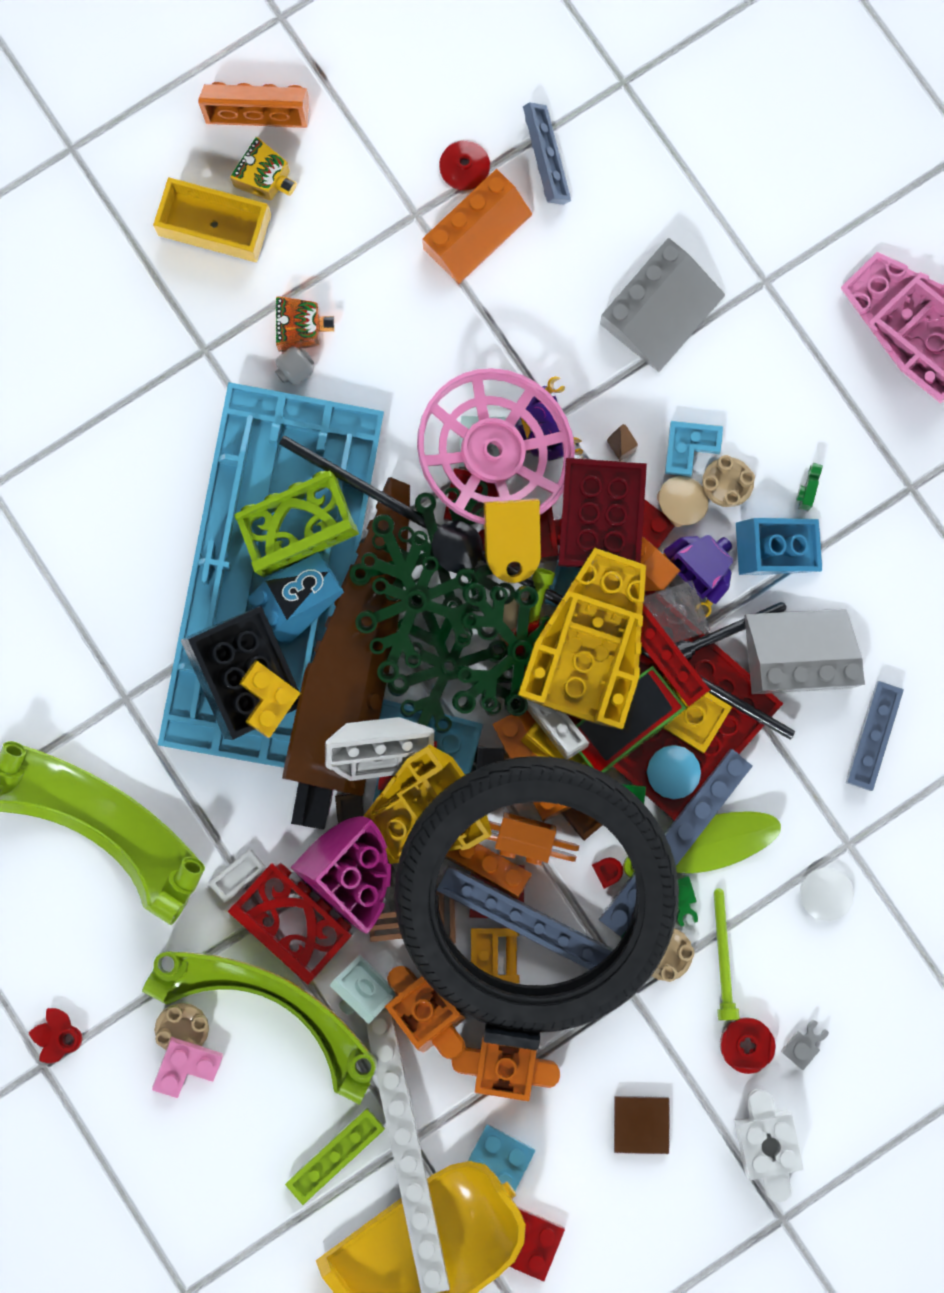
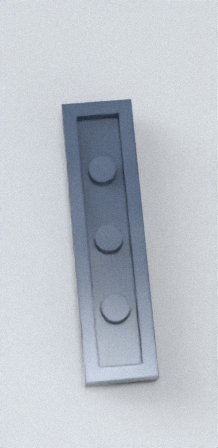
(546, 153)
(874, 736)

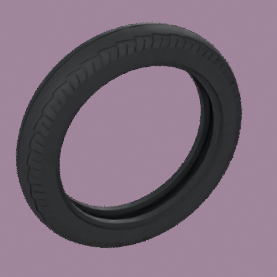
(551, 1005)

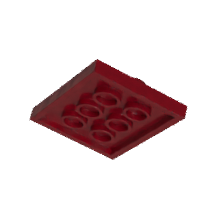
(601, 510)

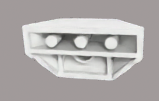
(375, 747)

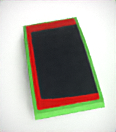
(650, 711)

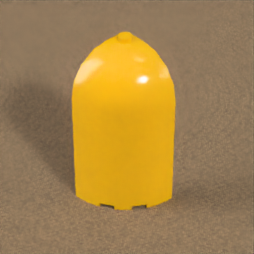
(476, 1229)

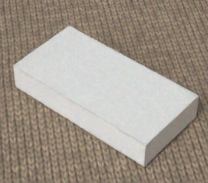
(237, 875)

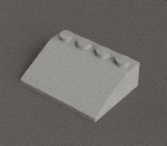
(662, 305)
(802, 652)

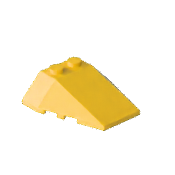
(410, 792)

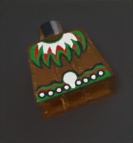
(300, 323)

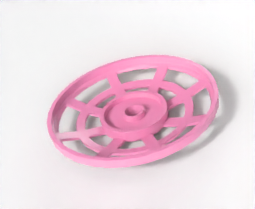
(495, 432)

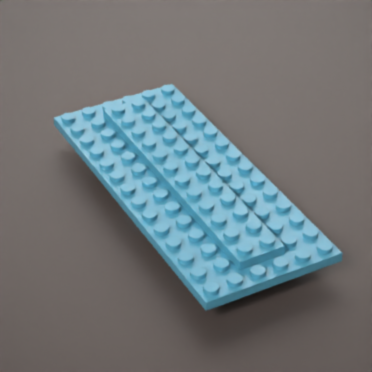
(243, 472)

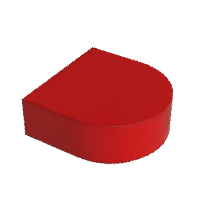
(608, 871)

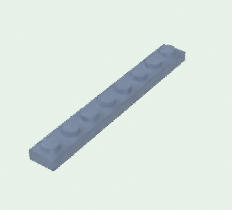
(684, 831)
(522, 918)

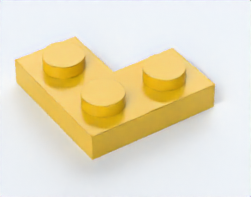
(275, 698)

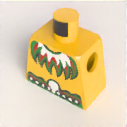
(262, 172)

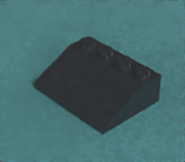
(222, 659)

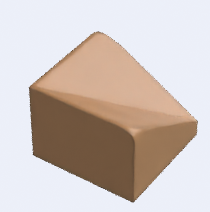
(622, 442)

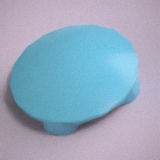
(673, 772)

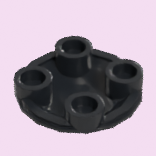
(457, 546)

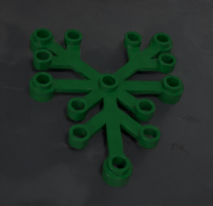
(431, 526)
(403, 570)
(493, 618)
(437, 638)

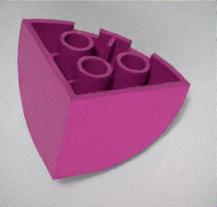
(349, 871)

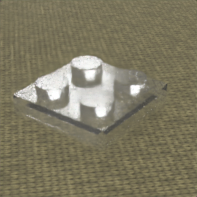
(678, 611)

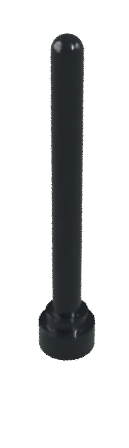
(689, 648)

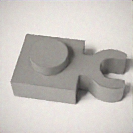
(802, 1048)

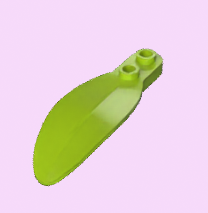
(726, 841)

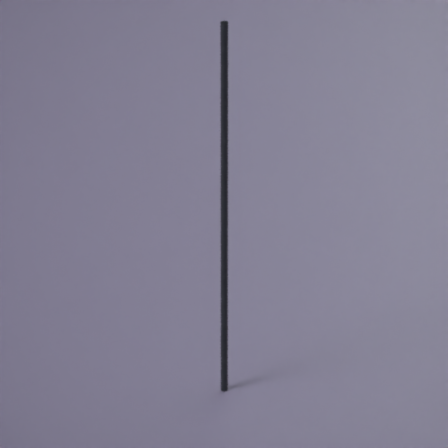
(550, 595)

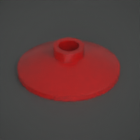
(464, 176)

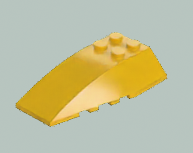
(591, 644)

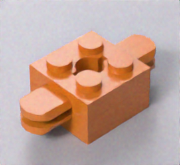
(529, 839)
(425, 1014)
(506, 1070)

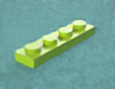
(335, 1156)

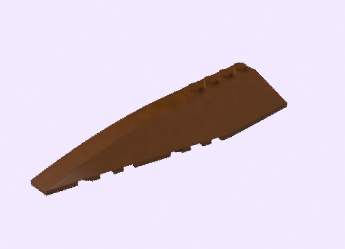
(343, 677)

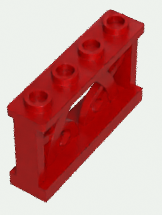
(253, 922)

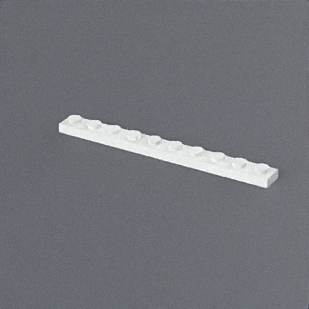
(407, 1155)

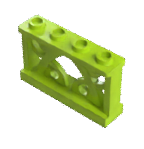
(281, 503)

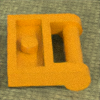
(485, 951)

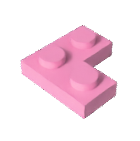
(184, 1059)

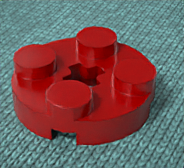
(759, 1056)

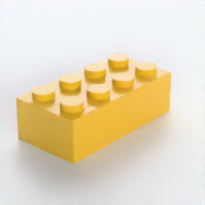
(190, 210)

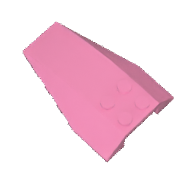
(905, 317)

